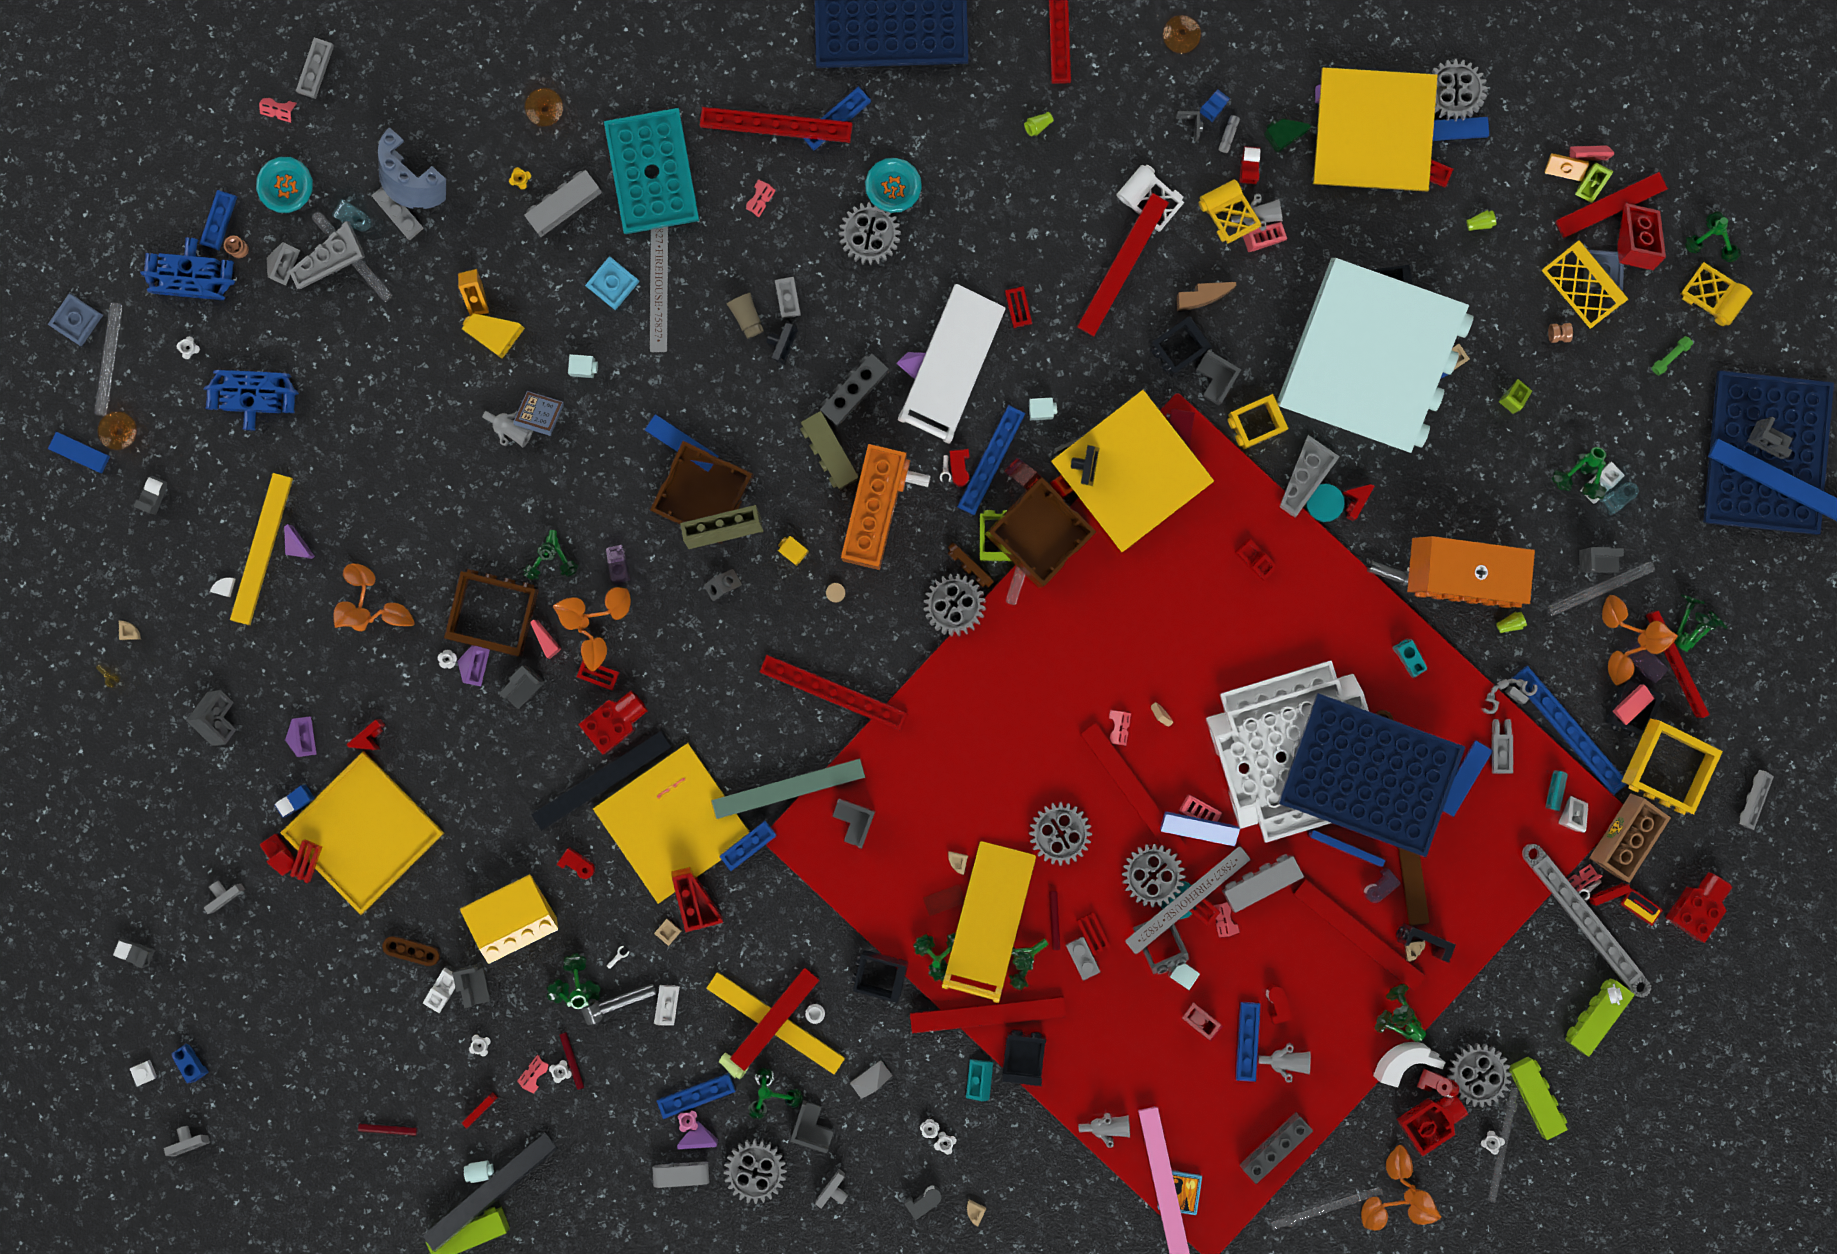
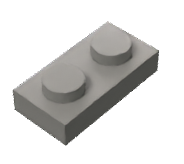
(787, 297)
(1083, 958)

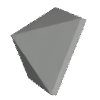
(281, 262)
(871, 1079)

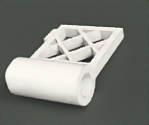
(1140, 185)

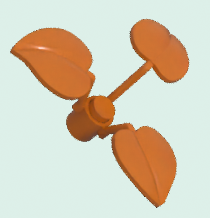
(572, 617)
(358, 618)
(1655, 638)
(1422, 1207)

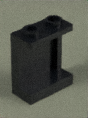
(1443, 949)
(1024, 1058)

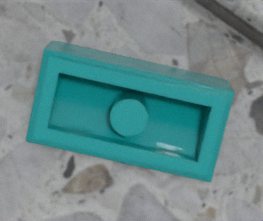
(1556, 790)
(979, 1080)

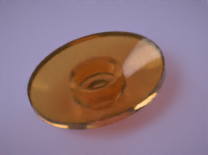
(1181, 43)
(540, 99)
(108, 430)

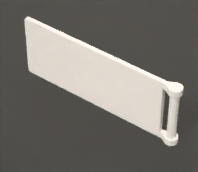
(952, 361)

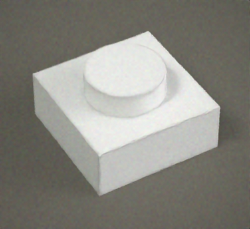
(143, 1073)

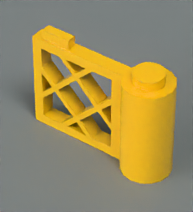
(1220, 200)
(1728, 305)

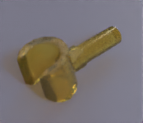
(107, 676)

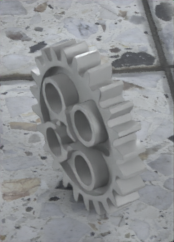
(1473, 90)
(853, 230)
(969, 614)
(1045, 842)
(1165, 888)
(1488, 1090)
(759, 1153)

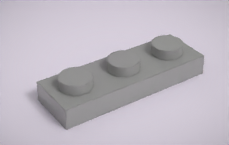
(314, 68)
(398, 214)
(1756, 799)

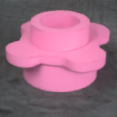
(683, 1117)

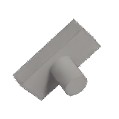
(222, 896)
(186, 1142)
(832, 1190)

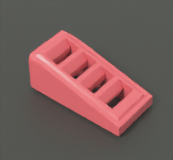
(1254, 242)
(548, 644)
(1187, 802)

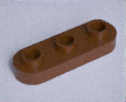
(969, 565)
(402, 951)

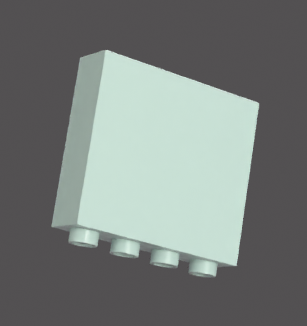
(1374, 355)

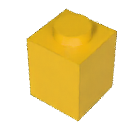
(792, 550)

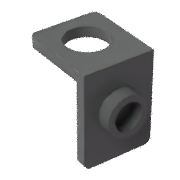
(1192, 115)
(723, 583)

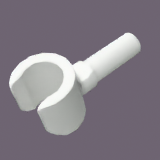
(945, 468)
(1589, 889)
(617, 957)

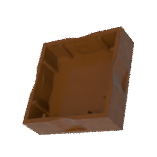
(694, 492)
(1040, 532)

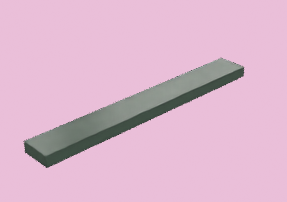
(788, 788)

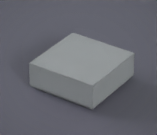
(1516, 695)

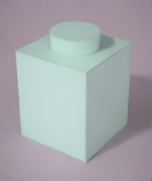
(582, 366)
(1042, 409)
(1183, 975)

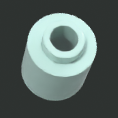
(478, 1171)

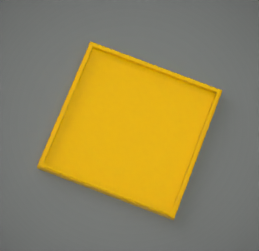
(1375, 129)
(1139, 473)
(672, 829)
(365, 832)

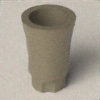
(746, 315)

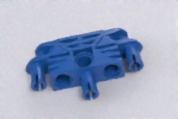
(188, 286)
(250, 381)

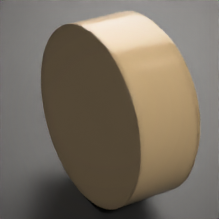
(835, 592)

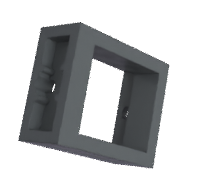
(1177, 960)

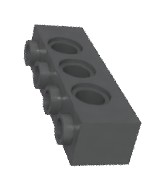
(838, 415)
(1276, 1148)

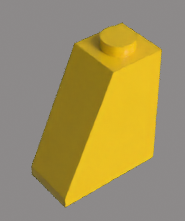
(492, 332)

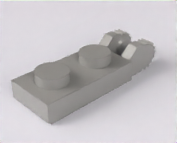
(1502, 748)

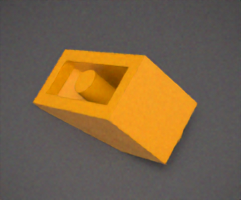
(473, 292)

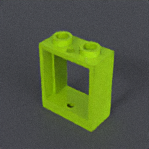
(989, 556)

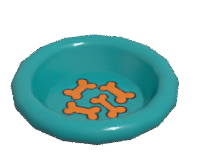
(284, 184)
(893, 185)

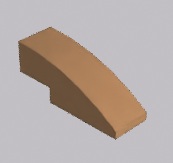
(1203, 295)

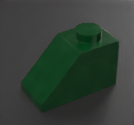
(1285, 132)

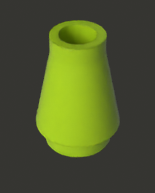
(1038, 123)
(1482, 221)
(1511, 623)

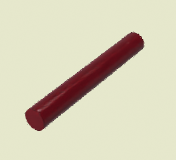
(1054, 920)
(571, 1060)
(387, 1129)

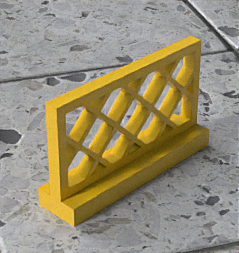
(1600, 276)

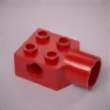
(613, 721)
(1700, 908)
(1432, 1122)

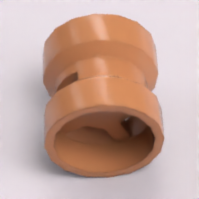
(232, 244)
(1560, 332)

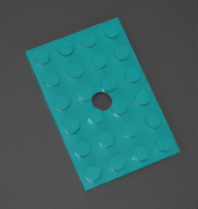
(647, 141)

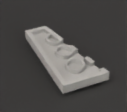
(334, 254)
(1309, 472)

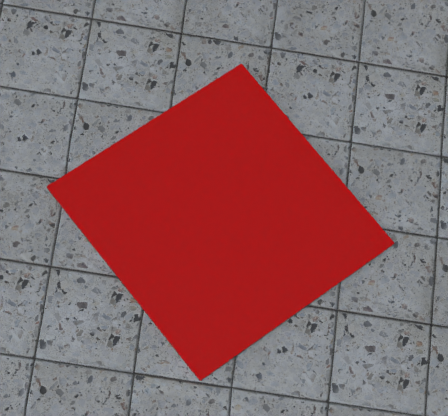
(1177, 626)

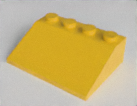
(509, 918)

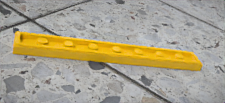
(261, 549)
(788, 1032)

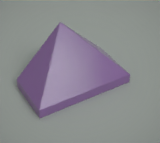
(911, 363)
(295, 544)
(473, 665)
(301, 737)
(698, 1138)

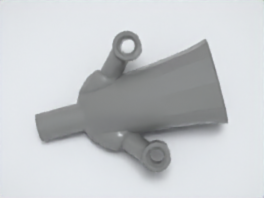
(1266, 213)
(505, 425)
(1283, 1061)
(1108, 1127)

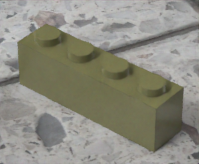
(829, 450)
(721, 527)

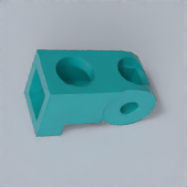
(1410, 657)

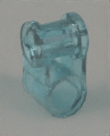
(346, 212)
(1617, 499)

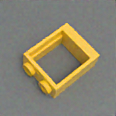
(1275, 415)

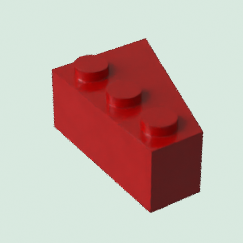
(694, 902)

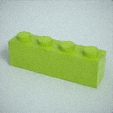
(1598, 1018)
(1537, 1098)
(480, 1230)

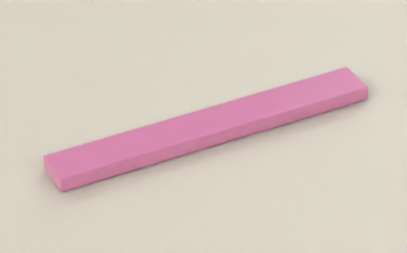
(1163, 1181)

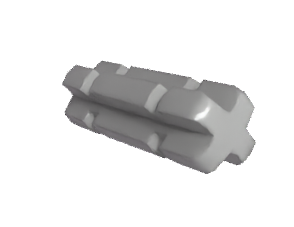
(1229, 134)

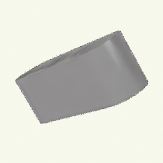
(680, 1174)

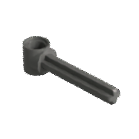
(594, 1011)

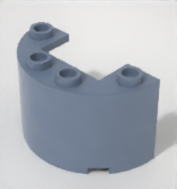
(401, 183)

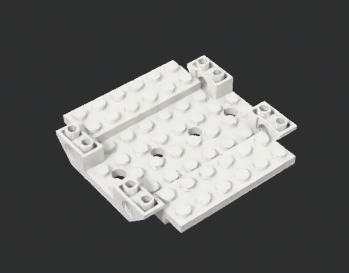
(1259, 725)

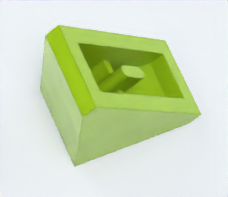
(1593, 182)
(1516, 397)

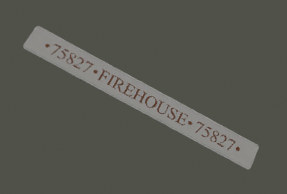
(658, 289)
(1187, 900)

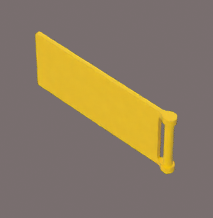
(989, 919)

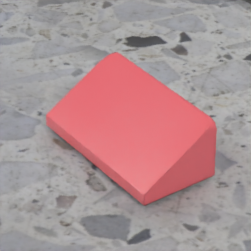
(1591, 153)
(1633, 704)

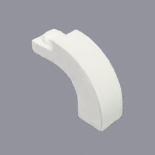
(1403, 1056)

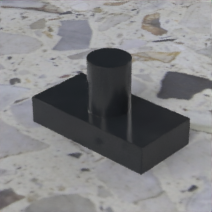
(783, 343)
(1087, 465)

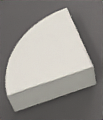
(223, 587)

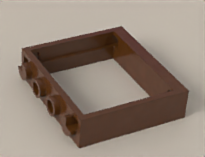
(457, 606)

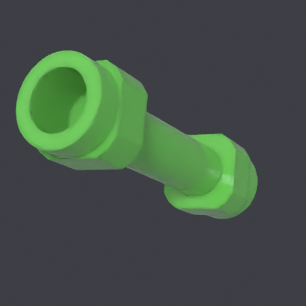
(1660, 367)

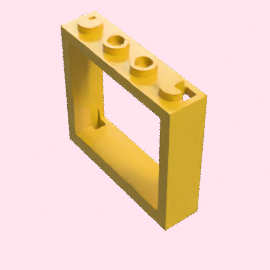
(1643, 755)

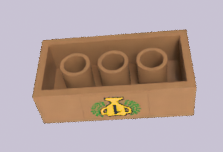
(1630, 837)

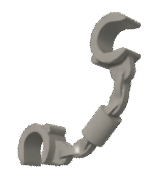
(1503, 684)

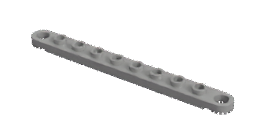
(1586, 920)

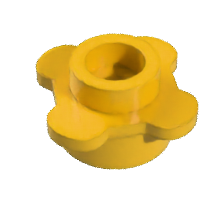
(517, 172)

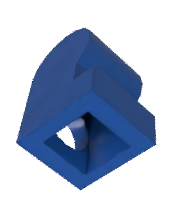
(1214, 105)

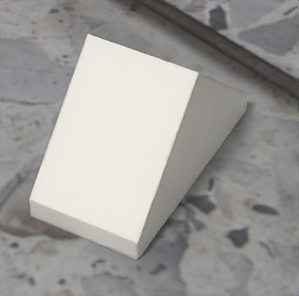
(1575, 815)

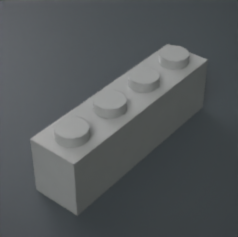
(562, 203)
(1262, 883)

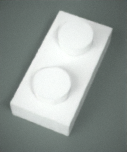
(666, 1005)

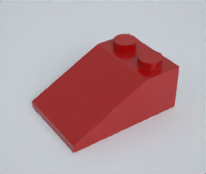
(1641, 237)

